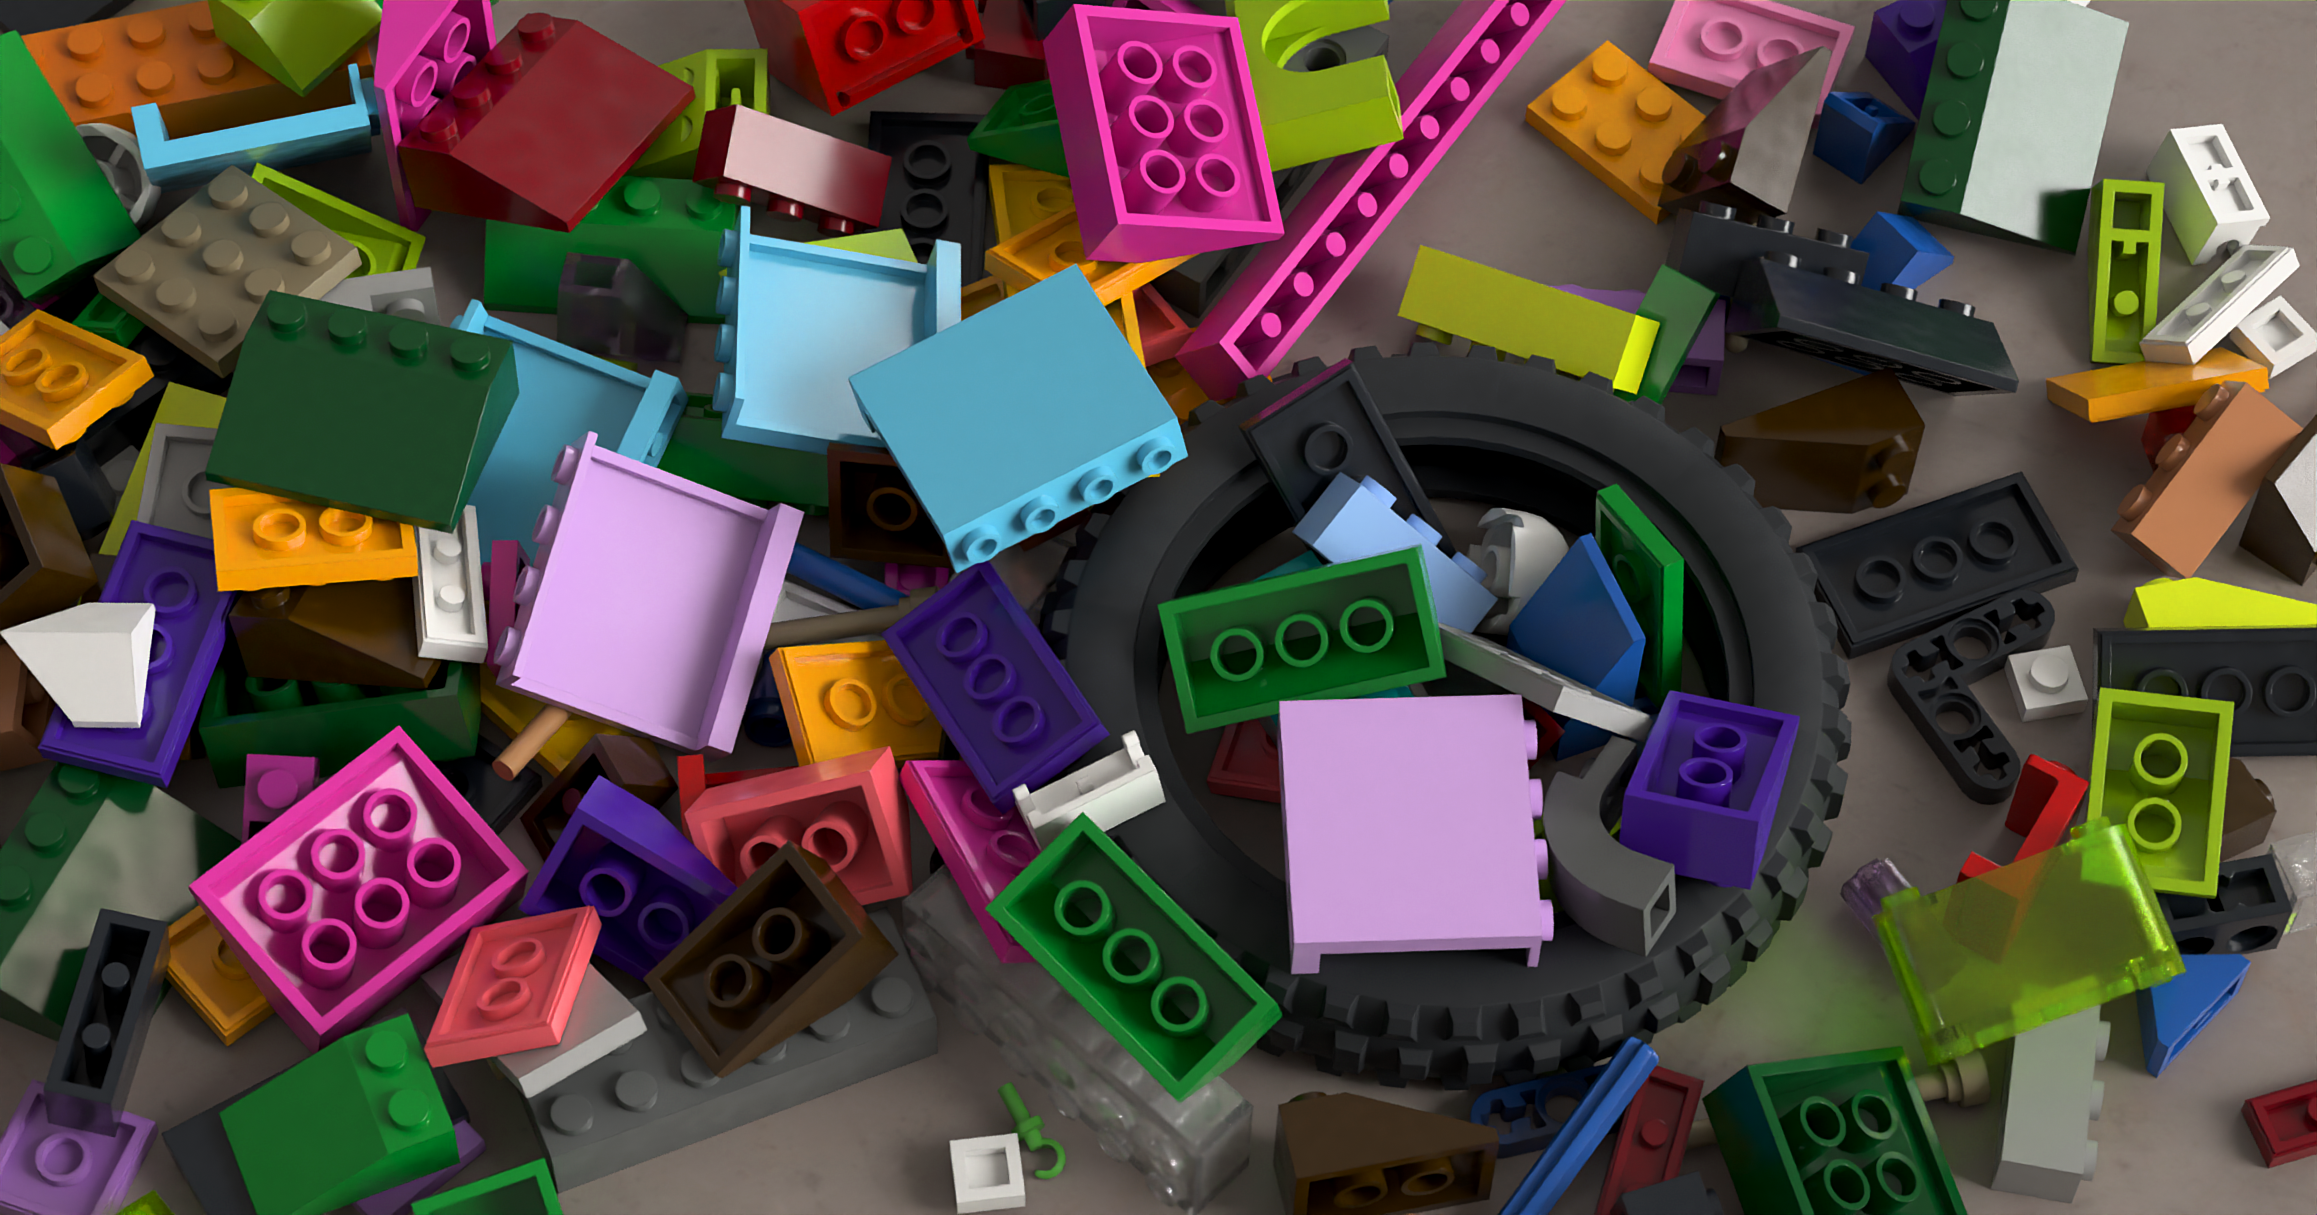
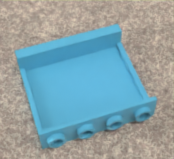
(273, 143)
(807, 322)
(557, 403)
(1019, 417)

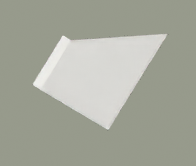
(91, 660)

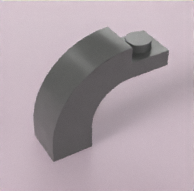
(1595, 879)

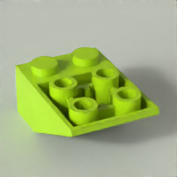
(718, 81)

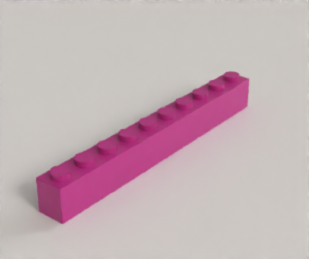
(1360, 196)

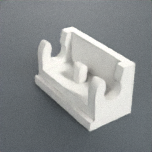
(2206, 191)
(1105, 791)

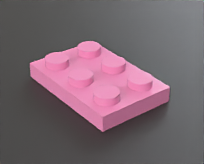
(1718, 42)

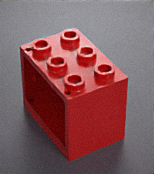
(858, 43)

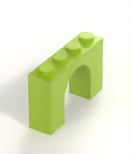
(1318, 111)

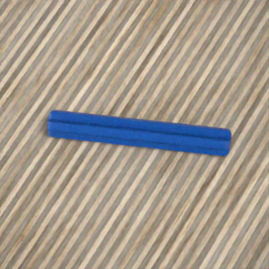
(1583, 1130)

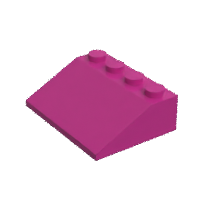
(419, 59)
(1160, 133)
(359, 890)

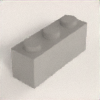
(2049, 1106)

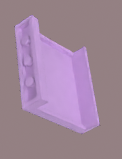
(646, 600)
(1411, 826)

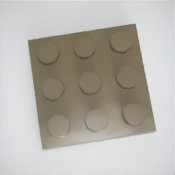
(214, 262)

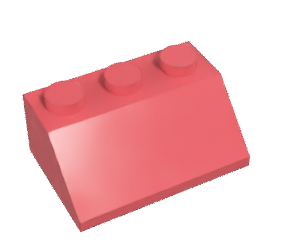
(836, 808)

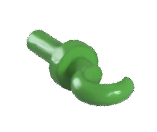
(1029, 1128)

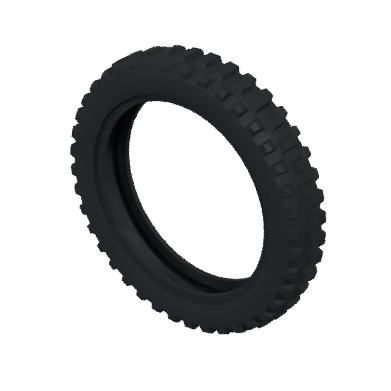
(1537, 448)

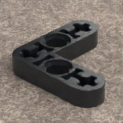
(1949, 689)

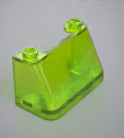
(2027, 942)

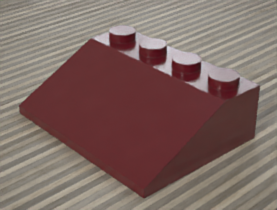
(540, 126)

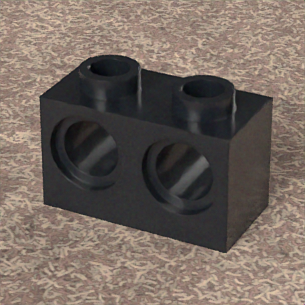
(2243, 917)

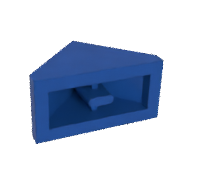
(1858, 133)
(1899, 252)
(2183, 1007)

